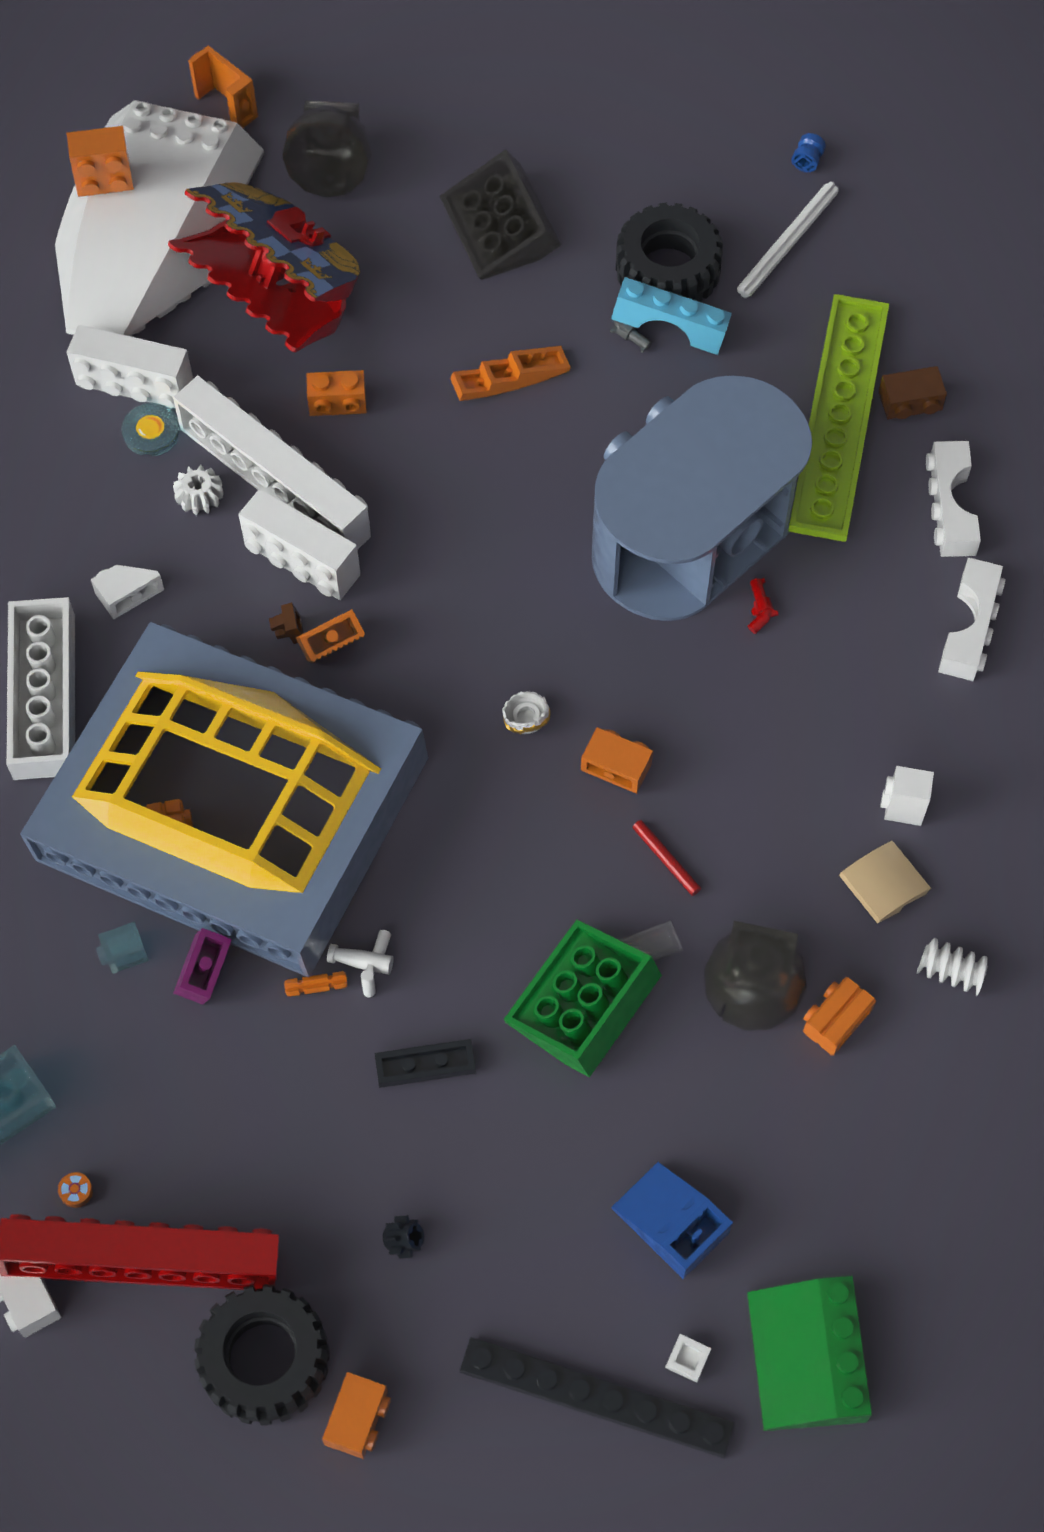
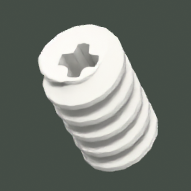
(953, 965)

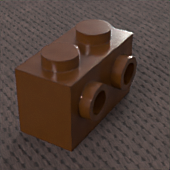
(912, 393)

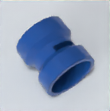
(808, 152)

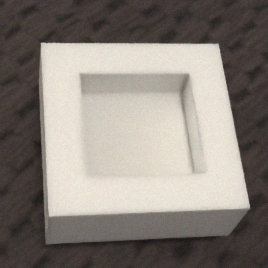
(688, 1358)

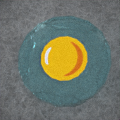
(150, 429)

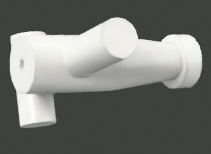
(369, 961)

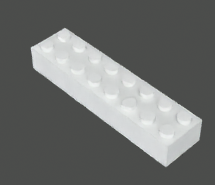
(268, 461)

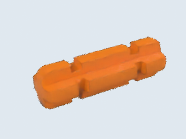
(315, 983)

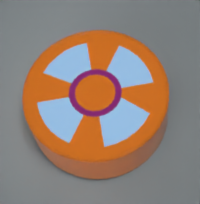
(75, 1190)

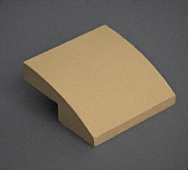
(884, 881)

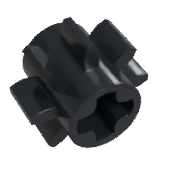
(403, 1236)

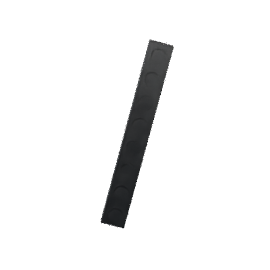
(597, 1397)

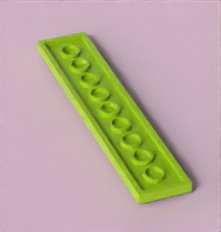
(839, 418)

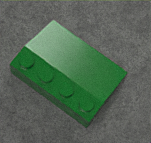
(584, 997)
(809, 1354)

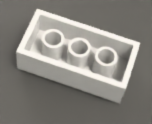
(128, 366)
(299, 544)

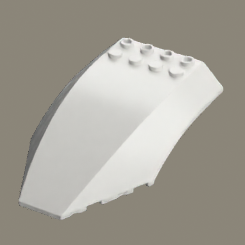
(116, 243)

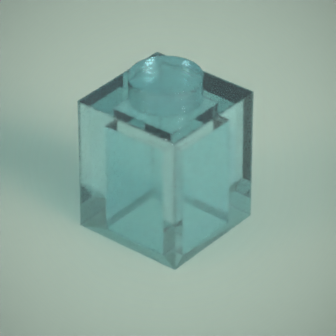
(121, 948)

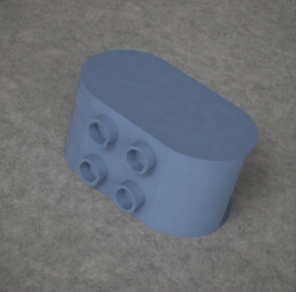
(697, 495)

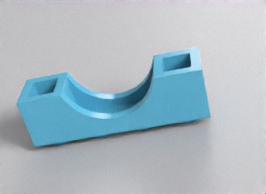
(645, 303)

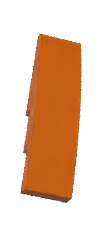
(506, 375)

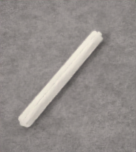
(787, 240)

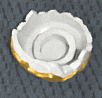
(526, 712)

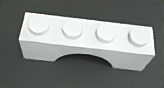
(956, 529)
(964, 648)

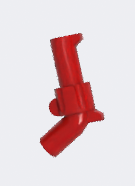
(762, 606)

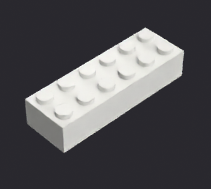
(40, 686)

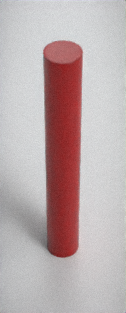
(666, 857)

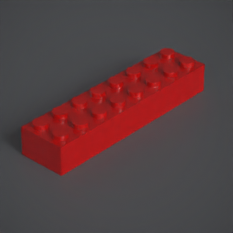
(137, 1253)

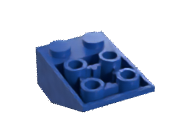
(673, 1218)

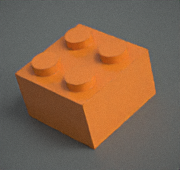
(100, 161)

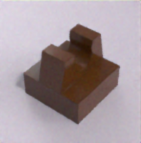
(287, 623)

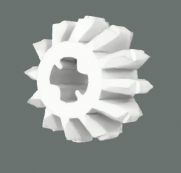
(198, 490)

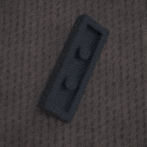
(425, 1063)

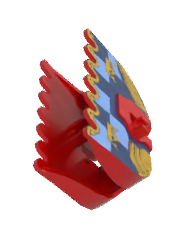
(254, 250)

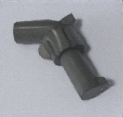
(629, 333)

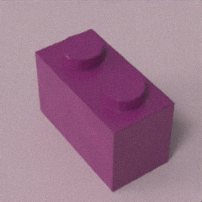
(202, 966)

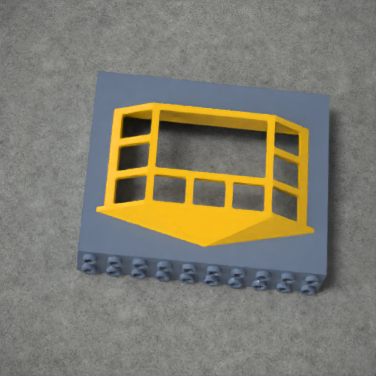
(198, 874)

